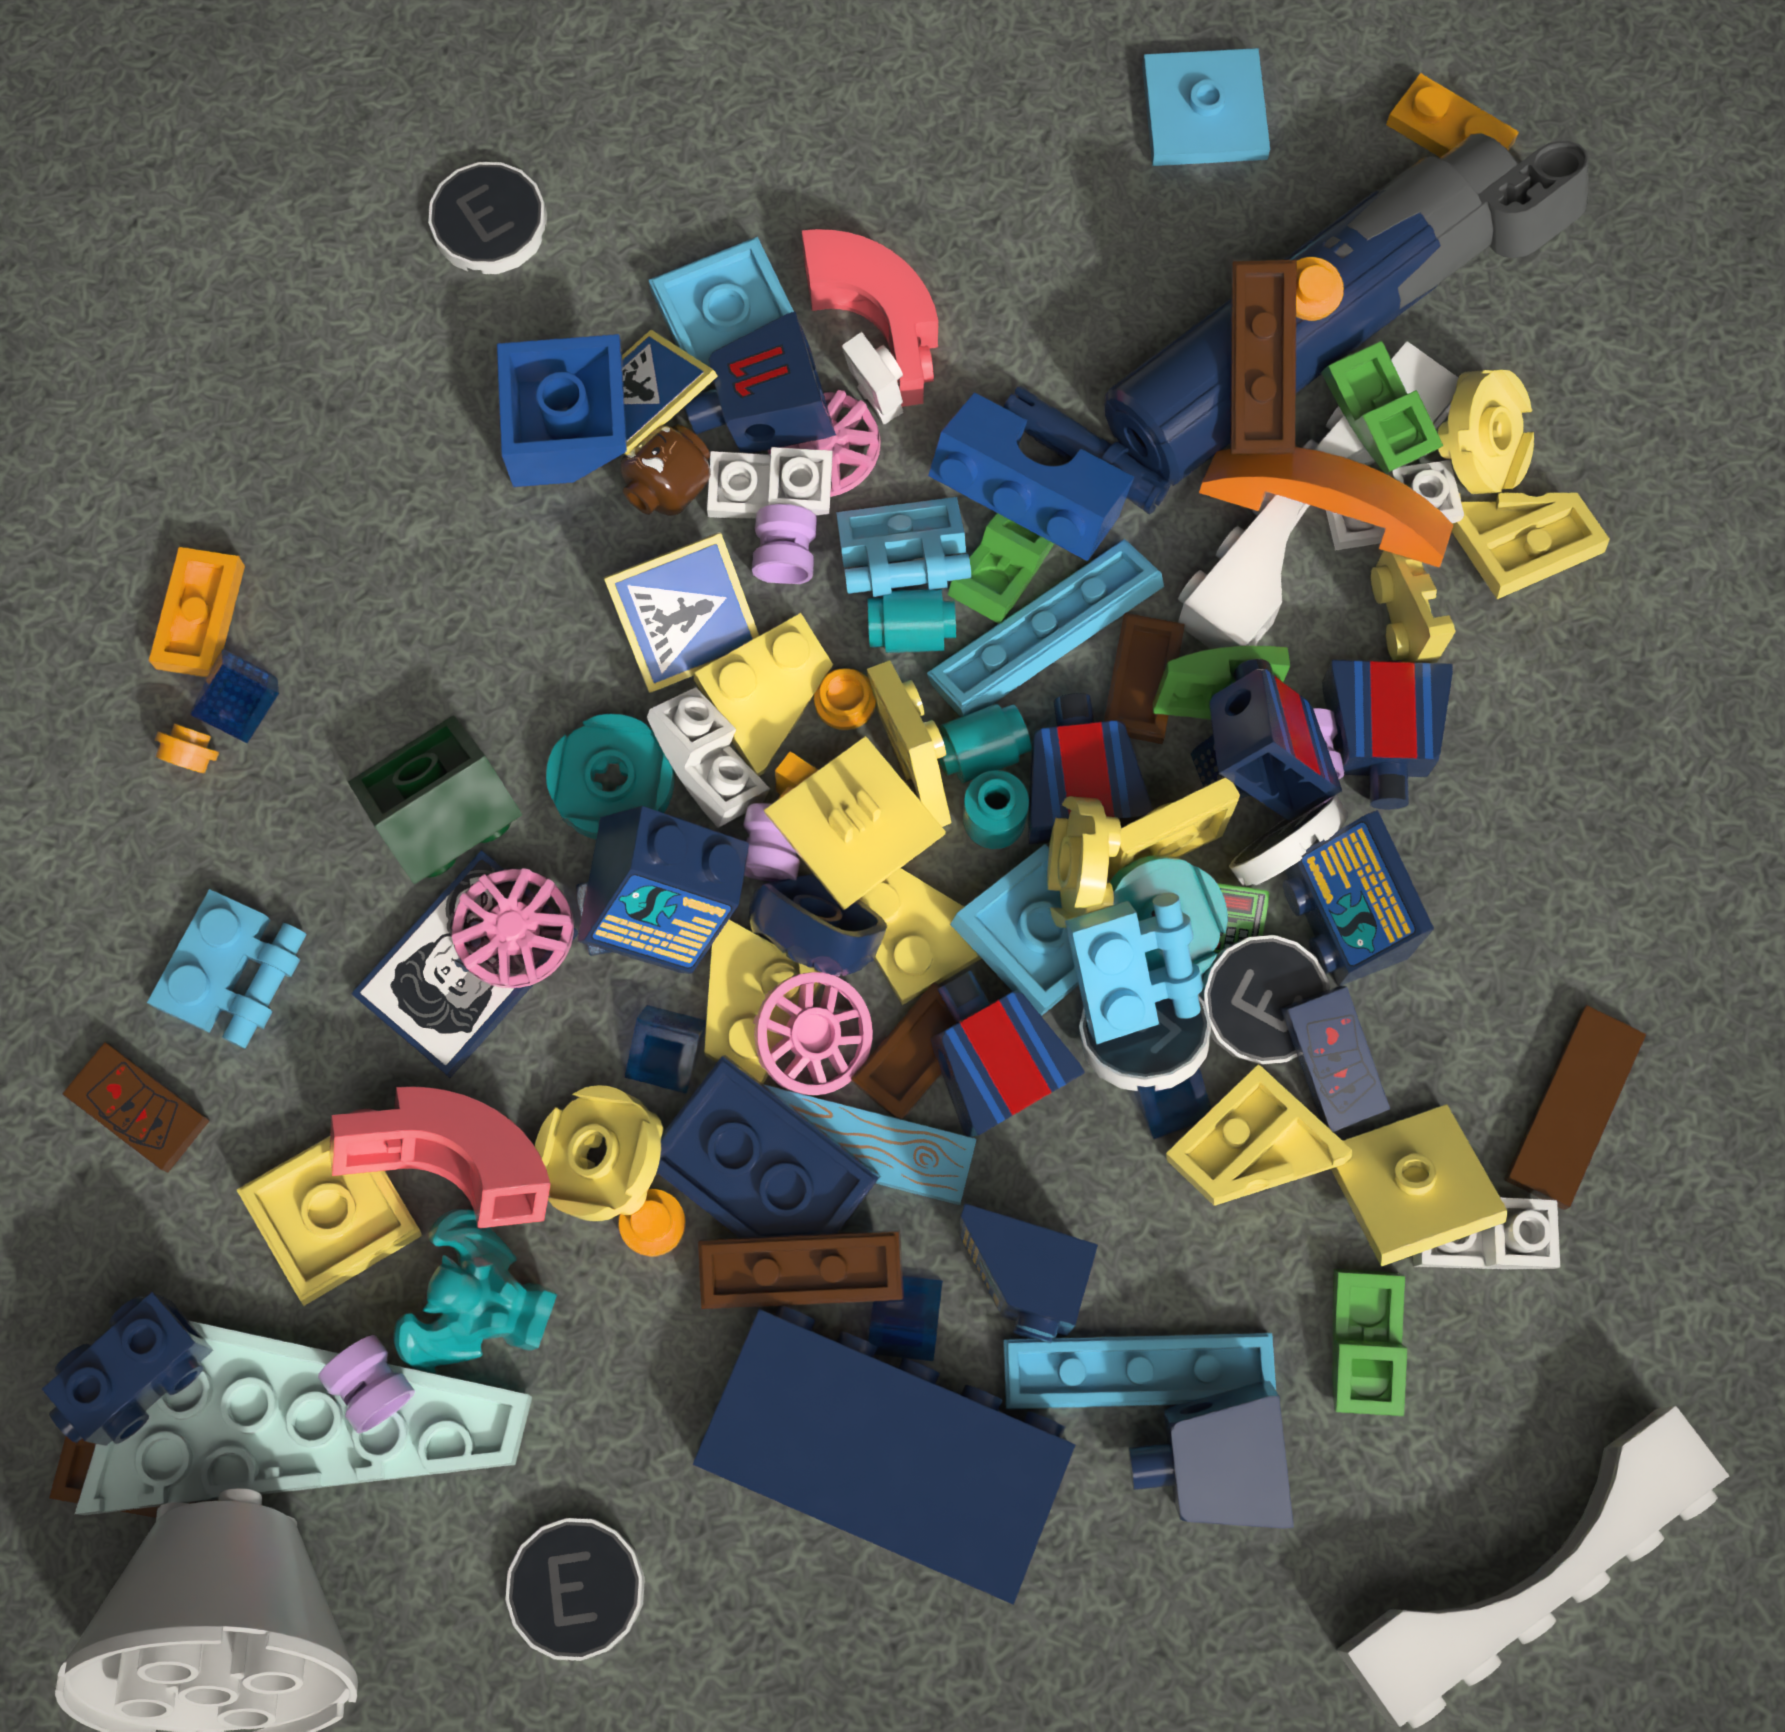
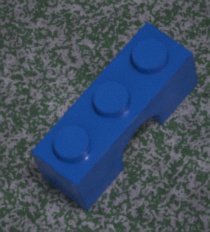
(1063, 503)

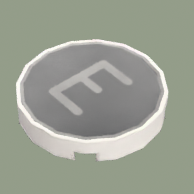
(487, 217)
(1288, 842)
(1250, 987)
(1154, 1055)
(574, 1589)

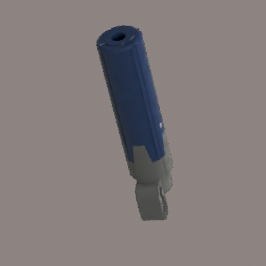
(1389, 257)

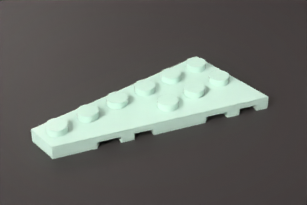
(272, 1427)

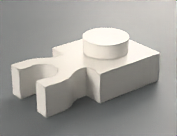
(876, 375)

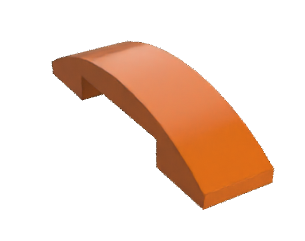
(1336, 485)

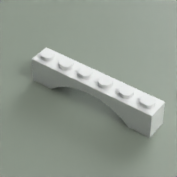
(1244, 589)
(1641, 1485)

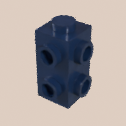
(111, 1384)

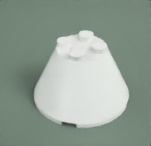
(212, 1630)

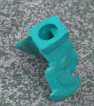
(474, 1299)

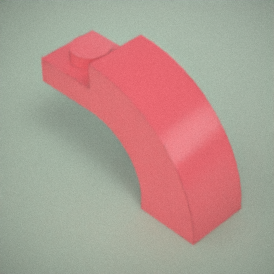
(879, 285)
(453, 1139)

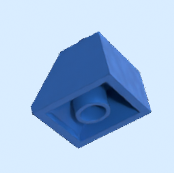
(560, 407)

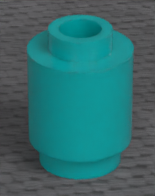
(911, 621)
(983, 742)
(990, 826)

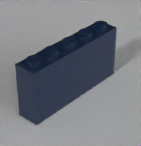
(887, 1452)

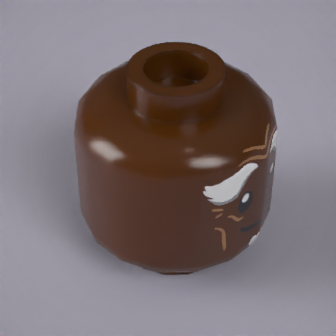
(666, 470)

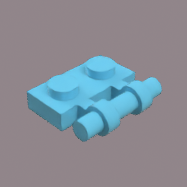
(903, 533)
(211, 961)
(1114, 970)

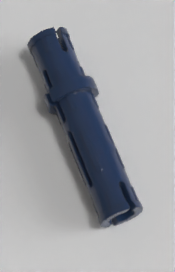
(1067, 437)

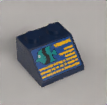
(660, 888)
(1357, 901)
(1029, 1271)

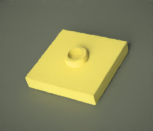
(1178, 826)
(1417, 1186)
(326, 1224)

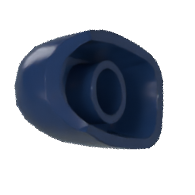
(814, 927)

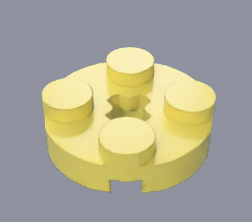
(1487, 431)
(1081, 858)
(630, 1161)

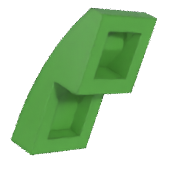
(1379, 410)
(1001, 568)
(1196, 677)
(1368, 1342)

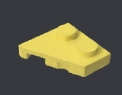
(1527, 537)
(1406, 590)
(766, 687)
(914, 742)
(918, 939)
(740, 977)
(1255, 1142)

